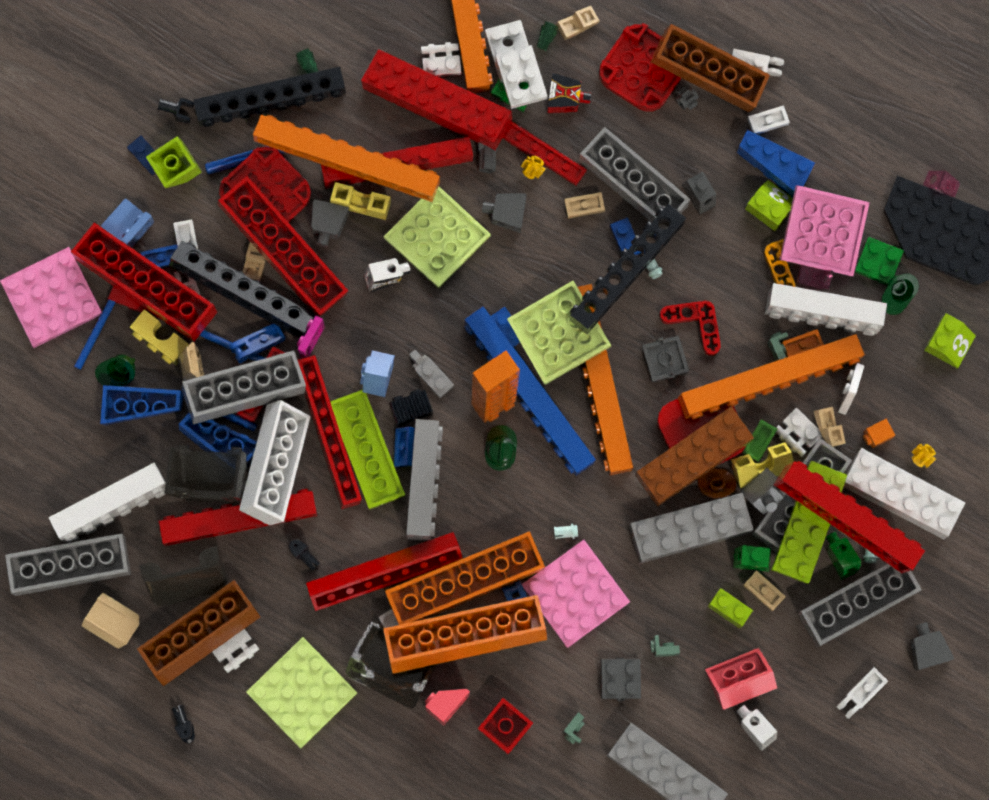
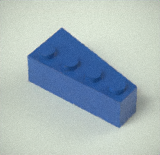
(775, 161)
(134, 403)
(216, 437)

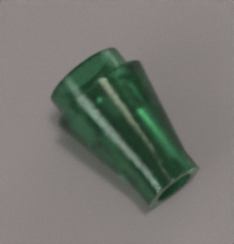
(547, 34)
(307, 61)

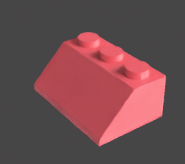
(741, 678)
(445, 703)

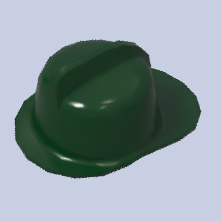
(900, 292)
(116, 371)
(500, 448)

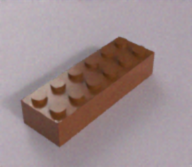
(710, 68)
(694, 456)
(198, 633)

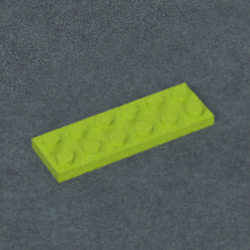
(367, 449)
(805, 533)

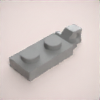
(431, 374)

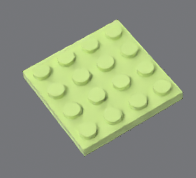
(437, 237)
(552, 339)
(301, 692)

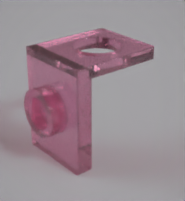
(944, 182)
(814, 277)

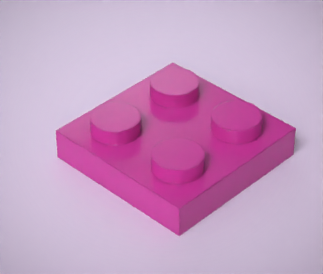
(308, 342)

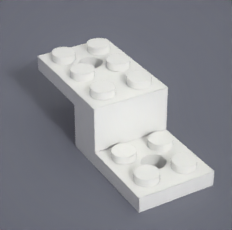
(516, 64)

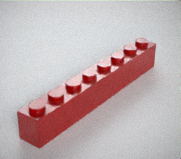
(424, 156)
(329, 434)
(228, 520)
(384, 571)

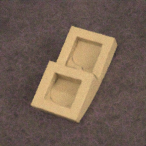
(577, 23)
(254, 263)
(826, 423)

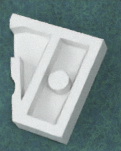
(851, 388)

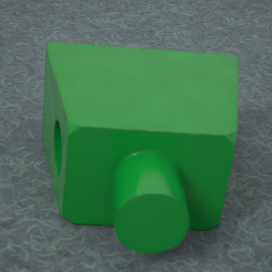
(843, 556)
(752, 558)

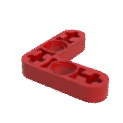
(697, 315)

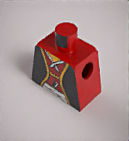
(566, 95)

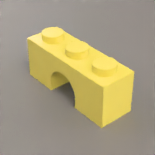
(371, 204)
(146, 327)
(746, 470)

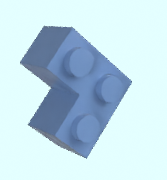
(377, 373)

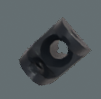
(174, 108)
(301, 552)
(184, 727)

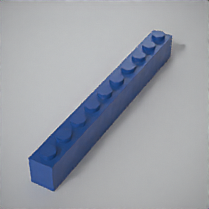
(532, 395)

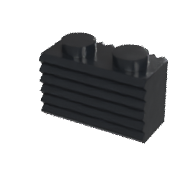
(410, 407)

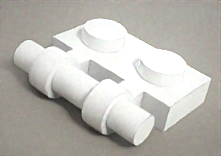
(442, 66)
(802, 428)
(232, 645)

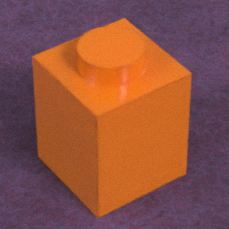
(878, 433)

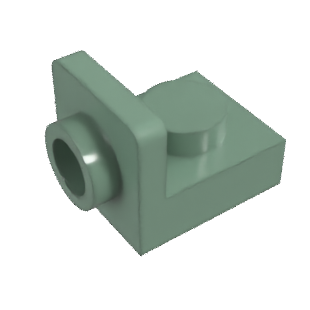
(778, 350)
(667, 650)
(575, 724)

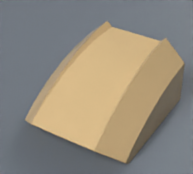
(191, 362)
(111, 621)

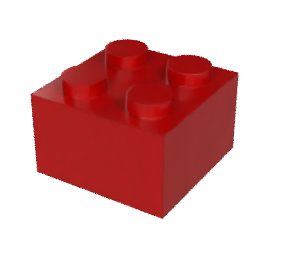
(505, 726)

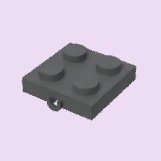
(665, 359)
(620, 679)

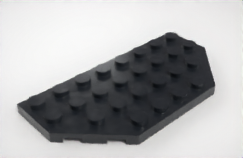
(940, 231)

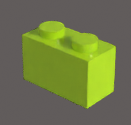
(730, 608)

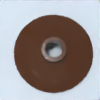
(717, 483)

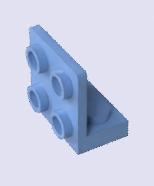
(128, 223)

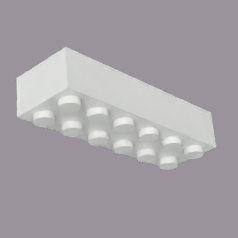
(825, 309)
(275, 463)
(903, 494)
(108, 503)

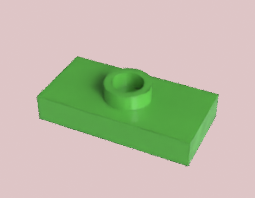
(762, 437)

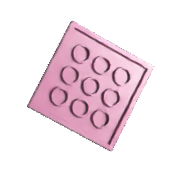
(824, 230)
(51, 297)
(576, 593)

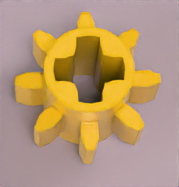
(533, 167)
(923, 455)

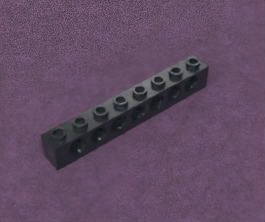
(260, 92)
(231, 291)
(586, 321)

